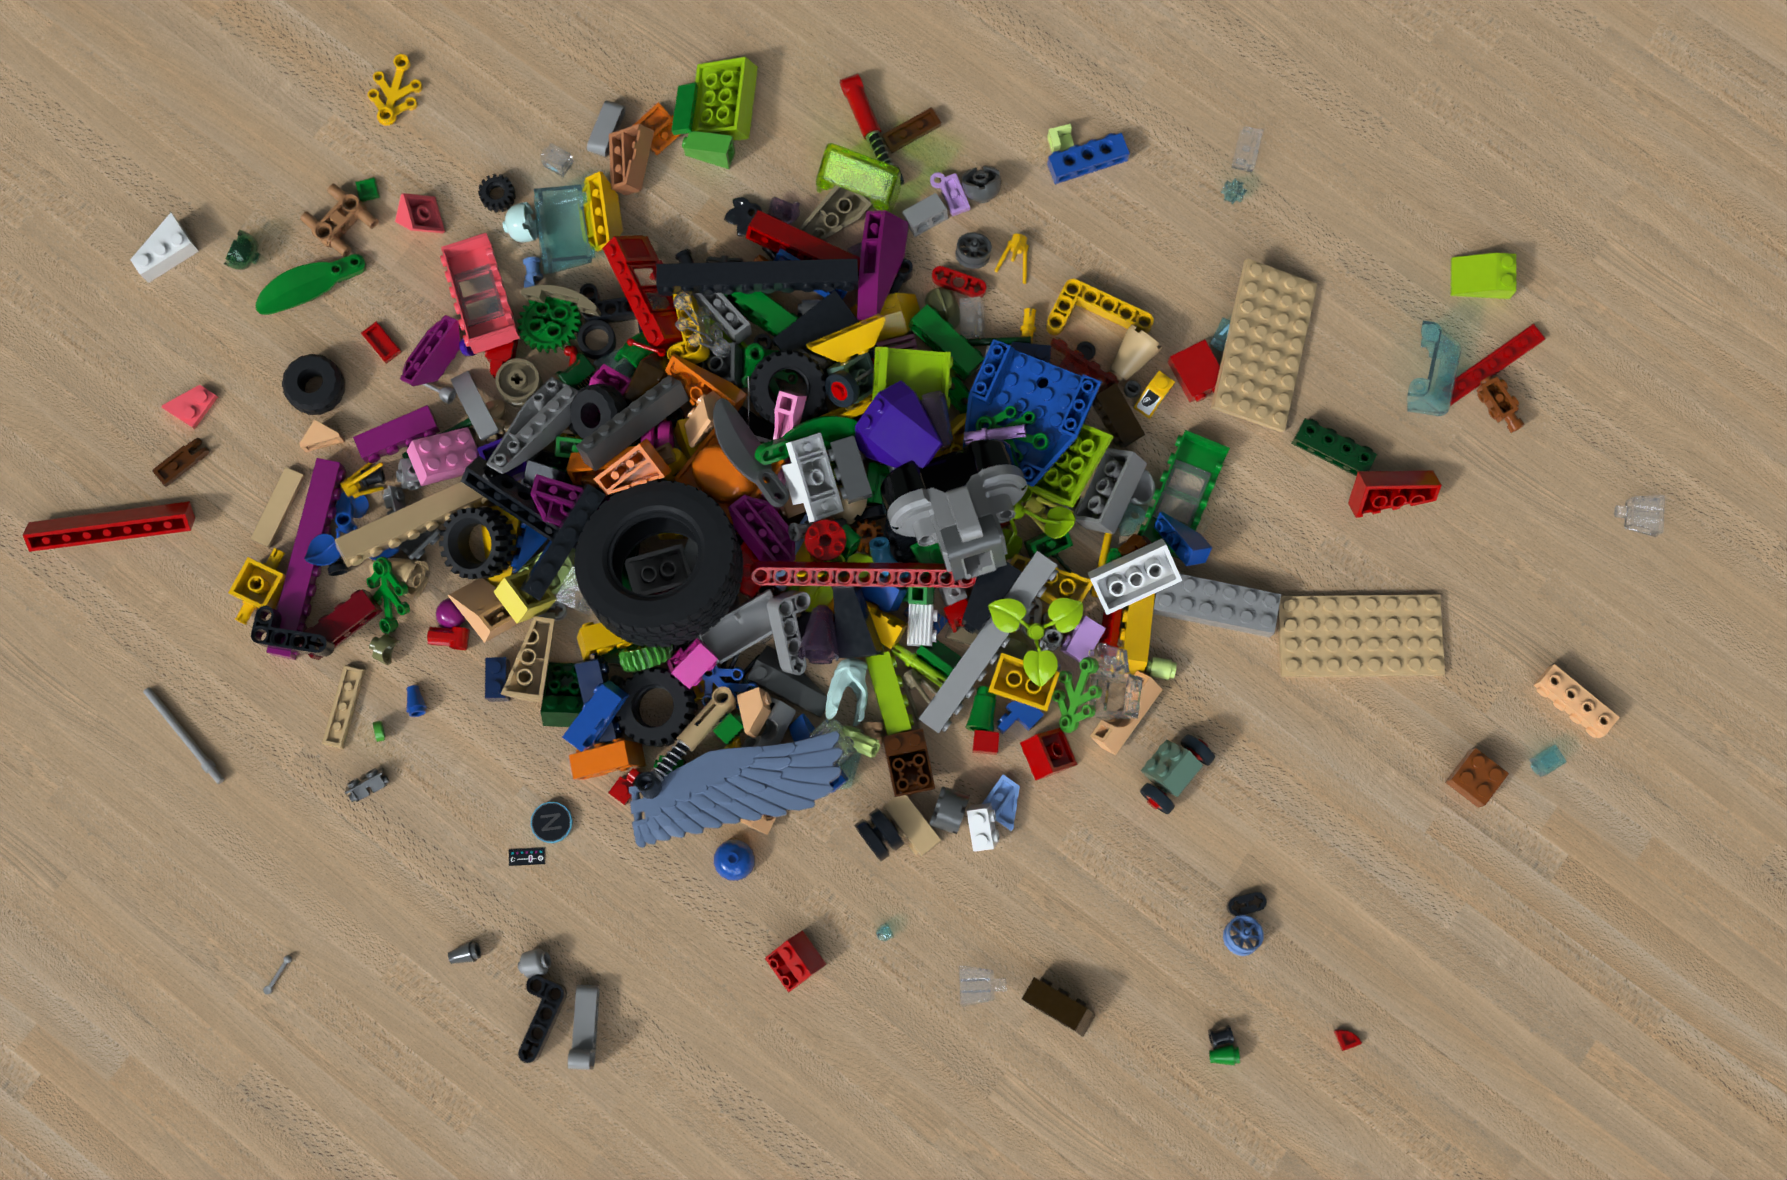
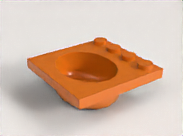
(717, 477)

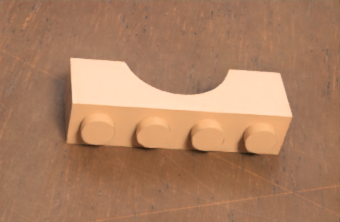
(1113, 733)

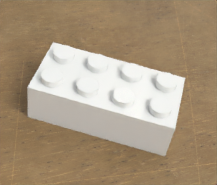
(1134, 576)

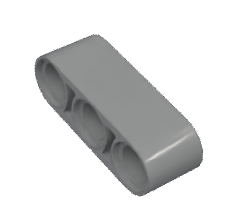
(607, 122)

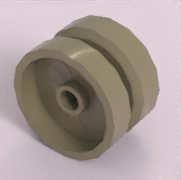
(516, 372)

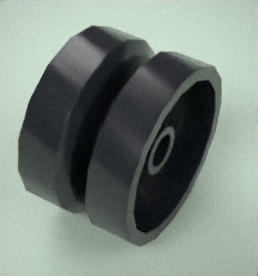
(881, 832)

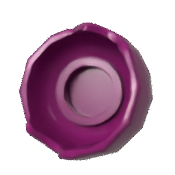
(449, 615)

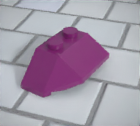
(432, 353)
(554, 498)
(762, 529)

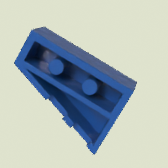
(595, 716)

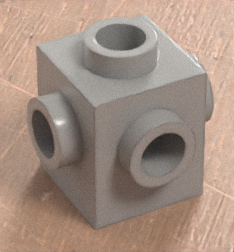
(407, 475)

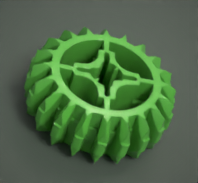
(642, 657)

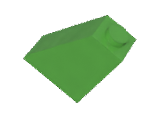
(710, 148)

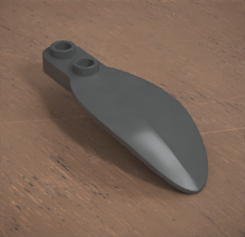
(740, 446)

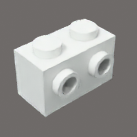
(982, 826)

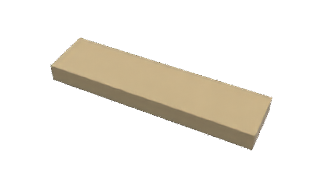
(277, 507)
(343, 707)

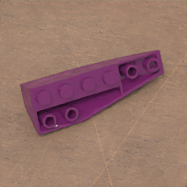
(880, 260)

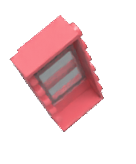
(479, 293)

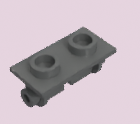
(358, 787)

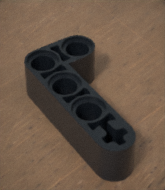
(619, 304)
(293, 638)
(538, 1019)

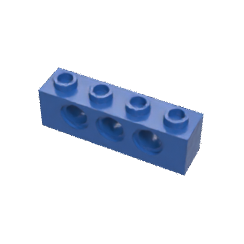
(1062, 172)

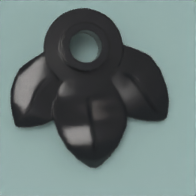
(740, 214)

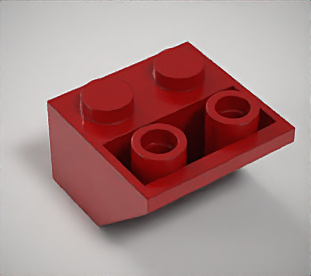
(795, 961)

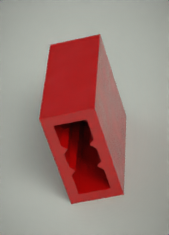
(1195, 370)

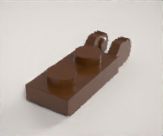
(180, 462)

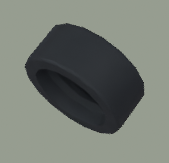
(588, 327)

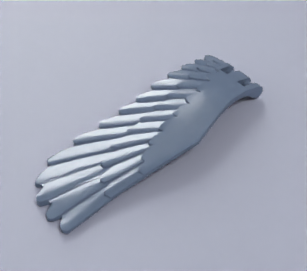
(735, 786)

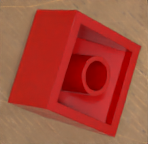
(1048, 753)

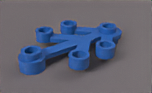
(719, 682)

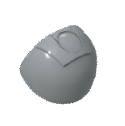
(1144, 490)

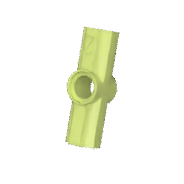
(863, 744)

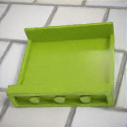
(917, 368)

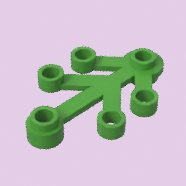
(1070, 720)

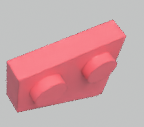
(191, 405)

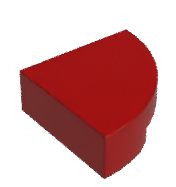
(1347, 1039)

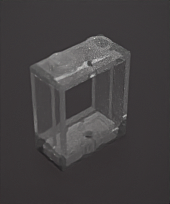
(1131, 699)

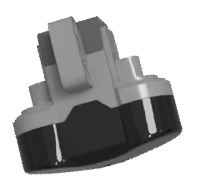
(958, 504)

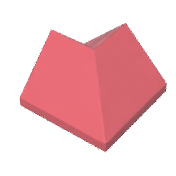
(419, 213)

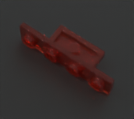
(1076, 363)

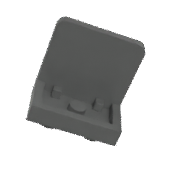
(415, 547)

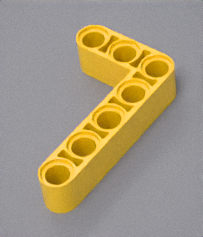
(1096, 307)

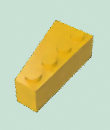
(888, 626)

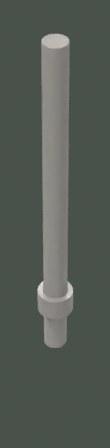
(207, 764)

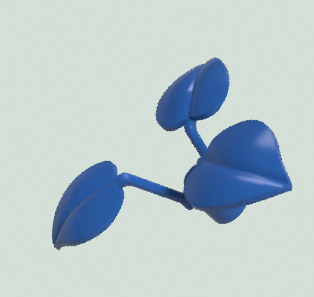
(323, 549)

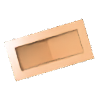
(319, 436)

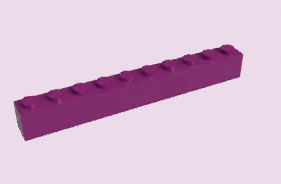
(301, 575)

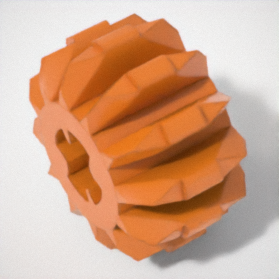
(864, 530)

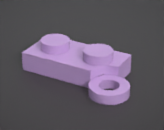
(952, 193)

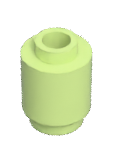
(1161, 668)

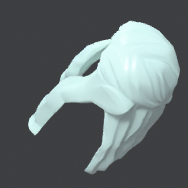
(849, 673)

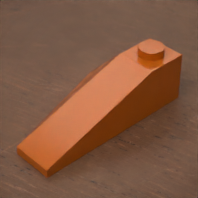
(700, 381)

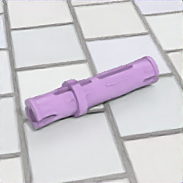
(996, 433)

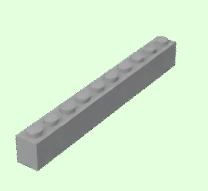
(985, 647)

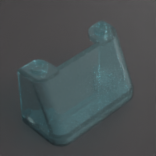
(562, 228)
(1434, 394)

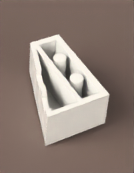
(163, 249)

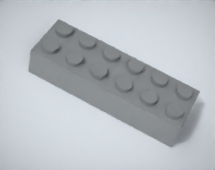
(1219, 605)

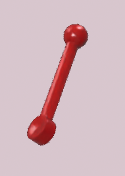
(661, 352)

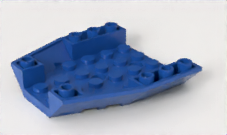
(1060, 407)

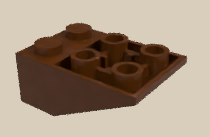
(908, 762)

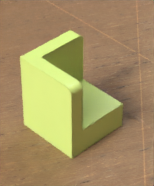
(1060, 138)

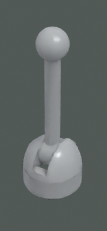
(446, 394)

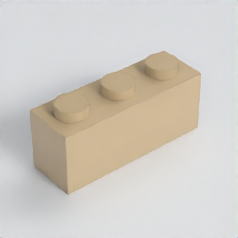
(911, 825)

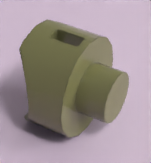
(383, 648)

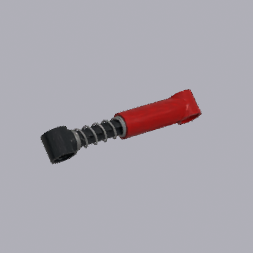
(865, 117)

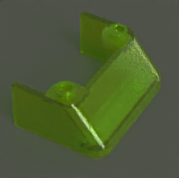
(859, 175)

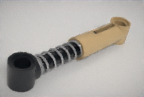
(687, 740)

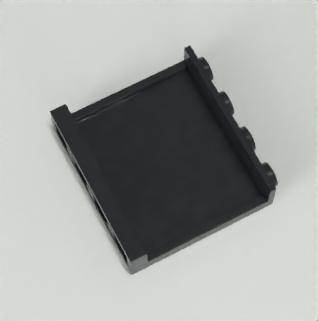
(821, 320)

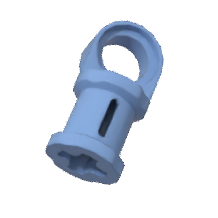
(532, 271)

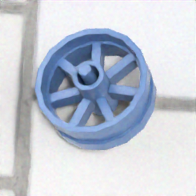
(1243, 935)

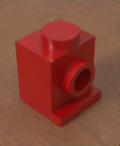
(954, 614)

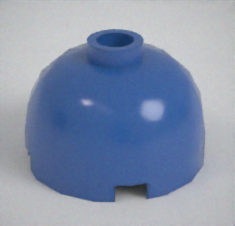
(734, 860)

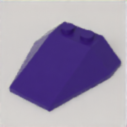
(897, 429)

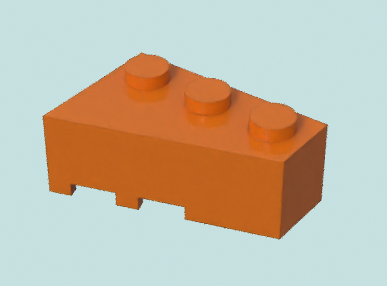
(633, 468)
(606, 759)

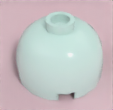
(520, 223)

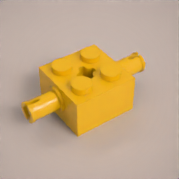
(250, 577)

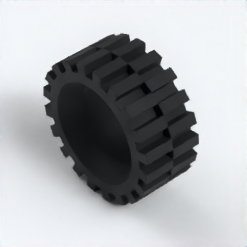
(457, 543)

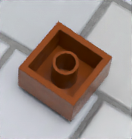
(1476, 777)

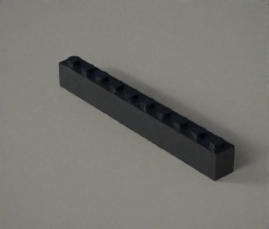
(757, 276)

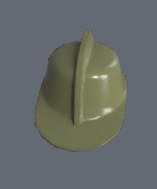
(945, 303)

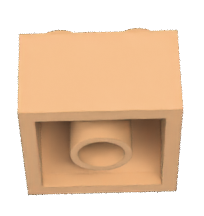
(701, 419)

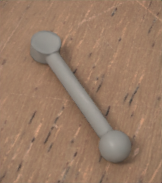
(268, 989)

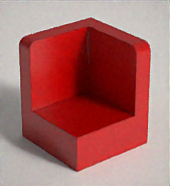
(985, 742)

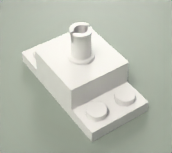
(811, 478)

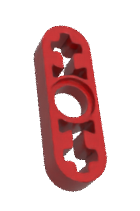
(955, 274)

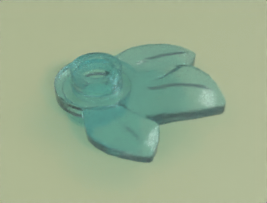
(1128, 523)

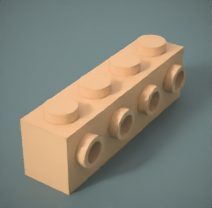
(1576, 701)

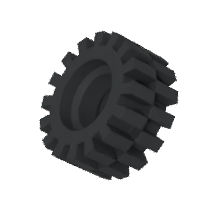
(497, 204)

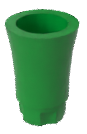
(982, 711)

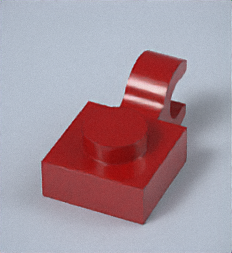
(621, 787)

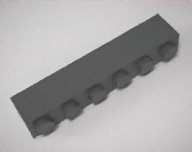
(632, 422)

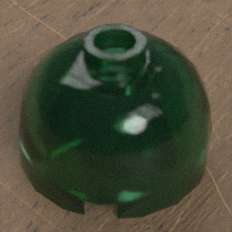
(242, 252)

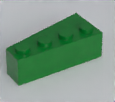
(762, 311)

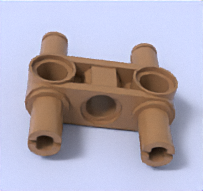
(339, 220)

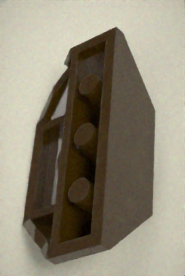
(647, 375)

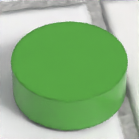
(379, 731)

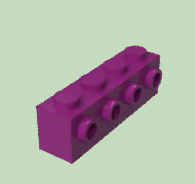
(396, 434)

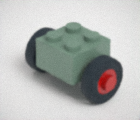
(851, 380)
(1173, 769)

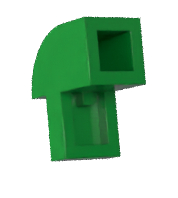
(919, 595)

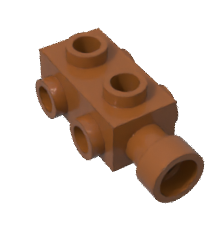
(1499, 400)

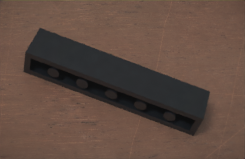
(562, 542)

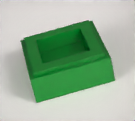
(367, 189)

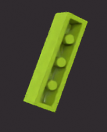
(888, 693)

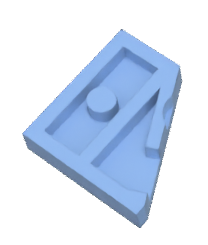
(1004, 801)

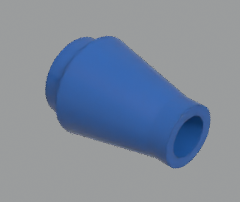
(415, 702)

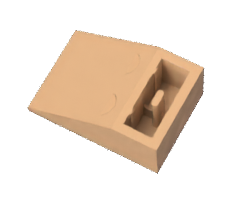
(482, 609)

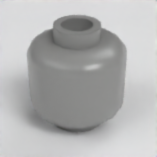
(534, 963)

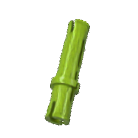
(919, 665)

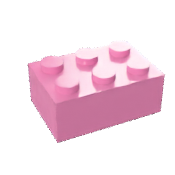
(442, 455)

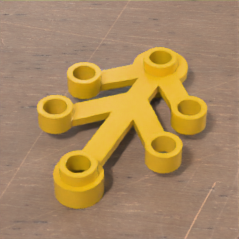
(394, 93)

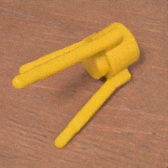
(1017, 246)
(351, 484)

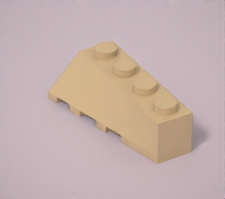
(531, 664)

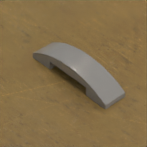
(474, 405)

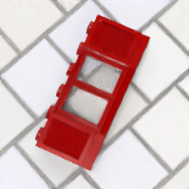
(635, 269)

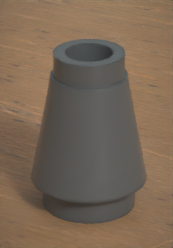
(466, 953)

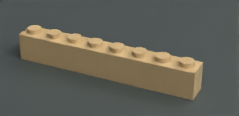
(406, 523)

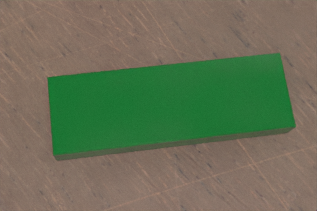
(684, 109)

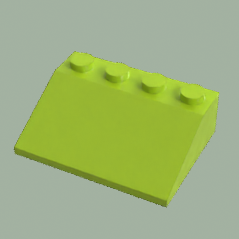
(725, 97)
(1072, 471)

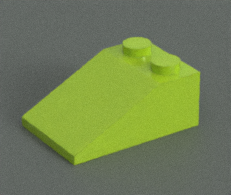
(1484, 275)

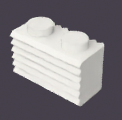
(921, 625)

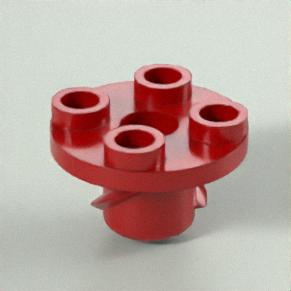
(825, 540)

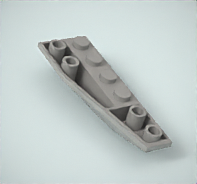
(535, 426)

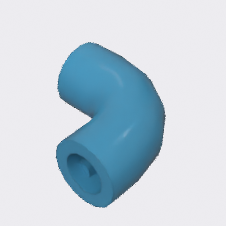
(881, 553)

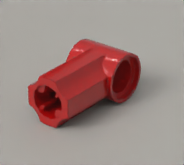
(454, 638)

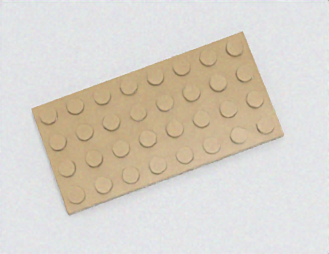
(1264, 345)
(1360, 636)

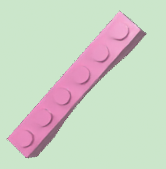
(787, 416)

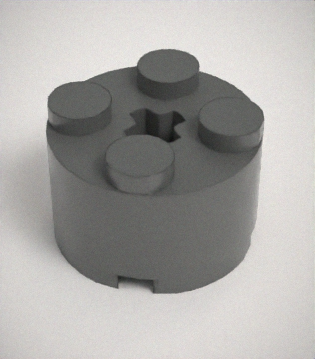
(949, 810)

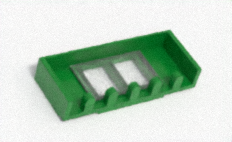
(1186, 483)

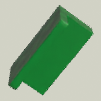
(939, 657)

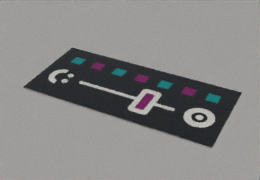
(527, 856)

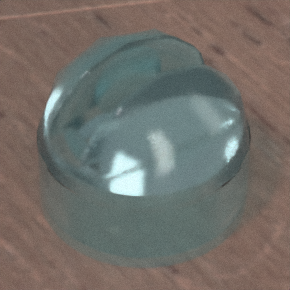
(884, 932)

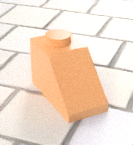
(754, 710)

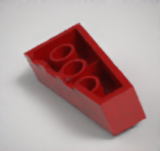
(1392, 489)

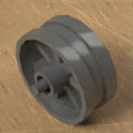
(974, 245)

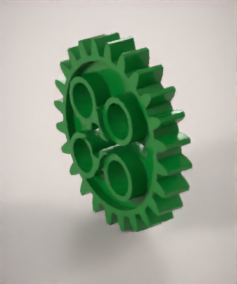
(543, 337)

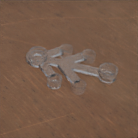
(719, 346)

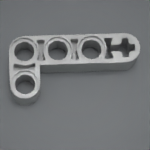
(790, 634)
(585, 1028)

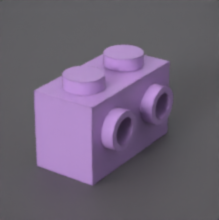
(1082, 639)

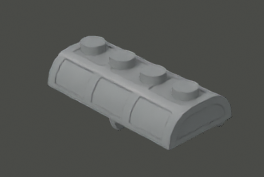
(740, 628)

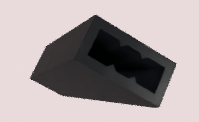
(986, 590)
(854, 624)

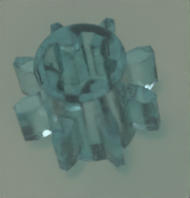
(1233, 191)

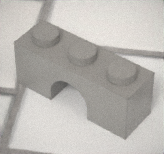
(776, 725)

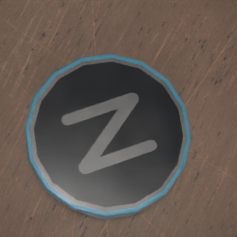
(551, 822)

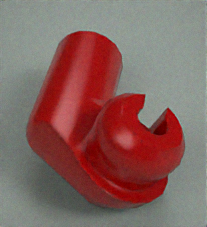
(571, 351)

